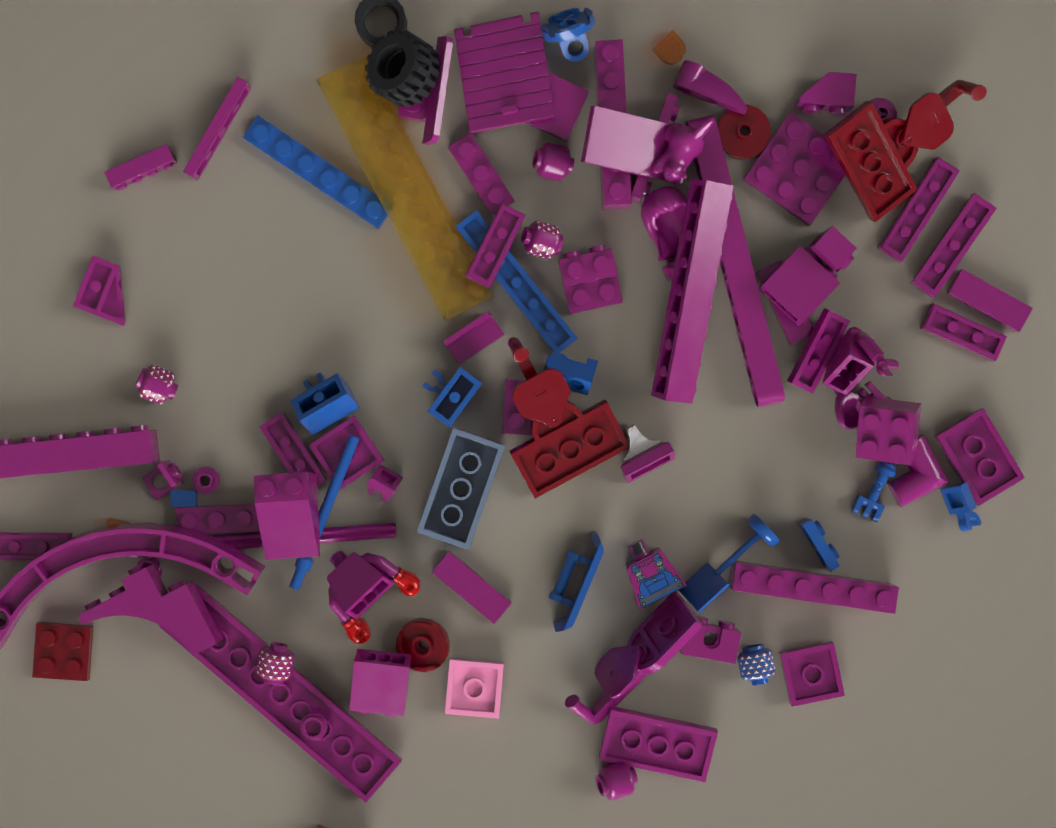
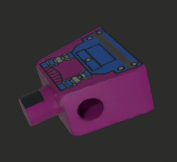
(651, 575)

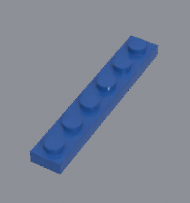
(316, 171)
(521, 289)

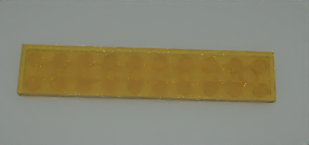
(404, 189)

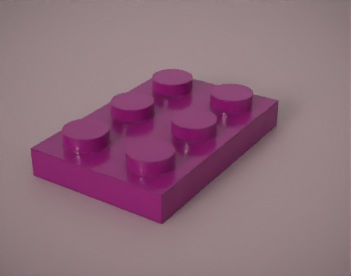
(979, 456)

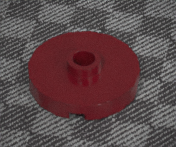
(742, 146)
(424, 658)

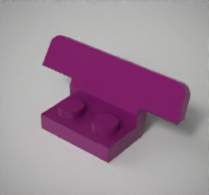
(431, 108)

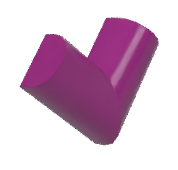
(922, 478)

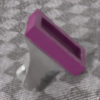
(644, 454)

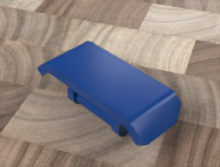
(575, 604)

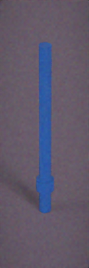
(305, 564)

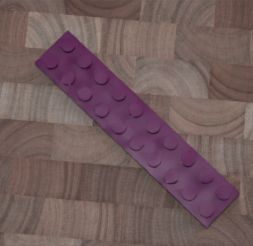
(346, 748)

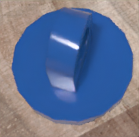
(569, 27)

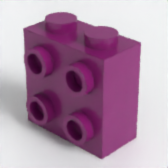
(800, 285)
(380, 682)

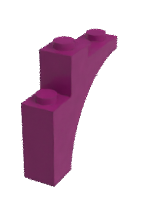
(147, 598)

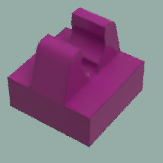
(384, 482)

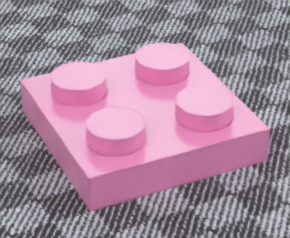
(474, 688)

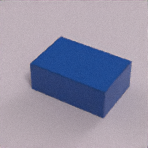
(183, 498)

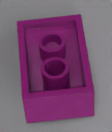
(288, 514)

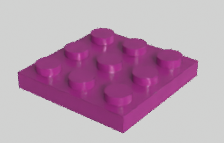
(797, 170)

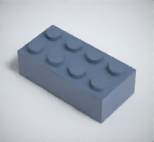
(461, 488)

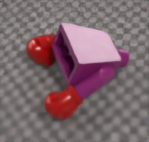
(358, 584)

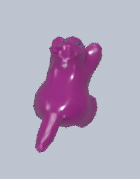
(684, 146)

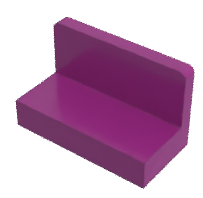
(473, 337)

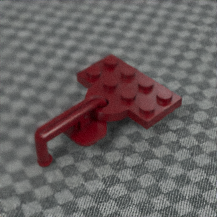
(879, 151)
(563, 436)

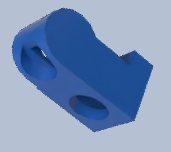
(577, 374)

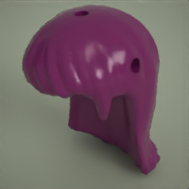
(663, 219)

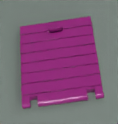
(504, 73)

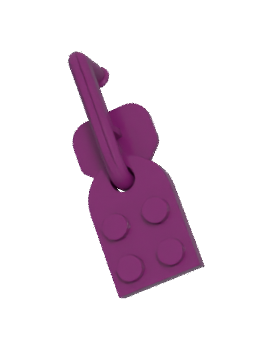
(647, 651)

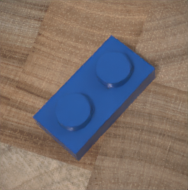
(826, 553)

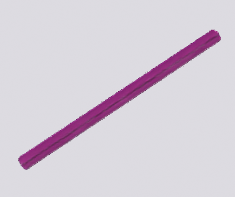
(329, 535)

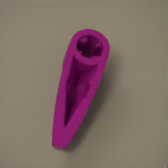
(705, 86)

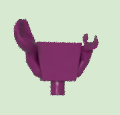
(848, 365)

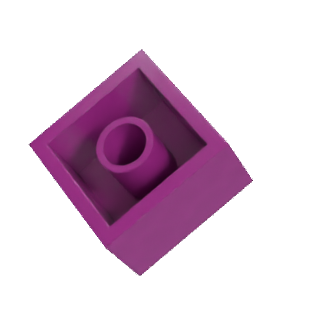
(888, 430)

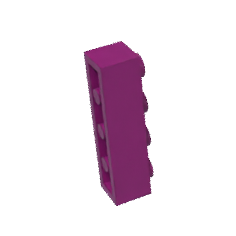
(140, 167)

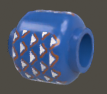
(756, 664)

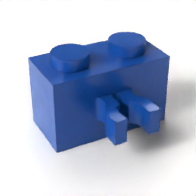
(454, 396)
(324, 402)

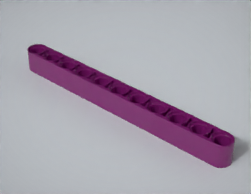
(741, 281)

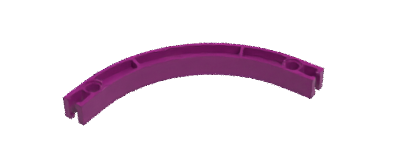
(123, 540)

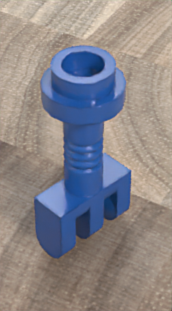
(870, 502)

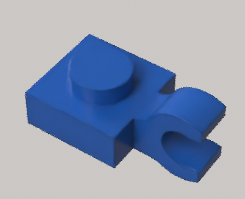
(961, 502)

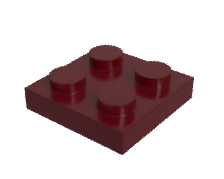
(62, 651)

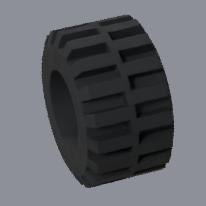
(387, 60)

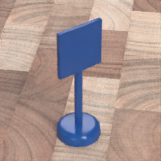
(708, 582)

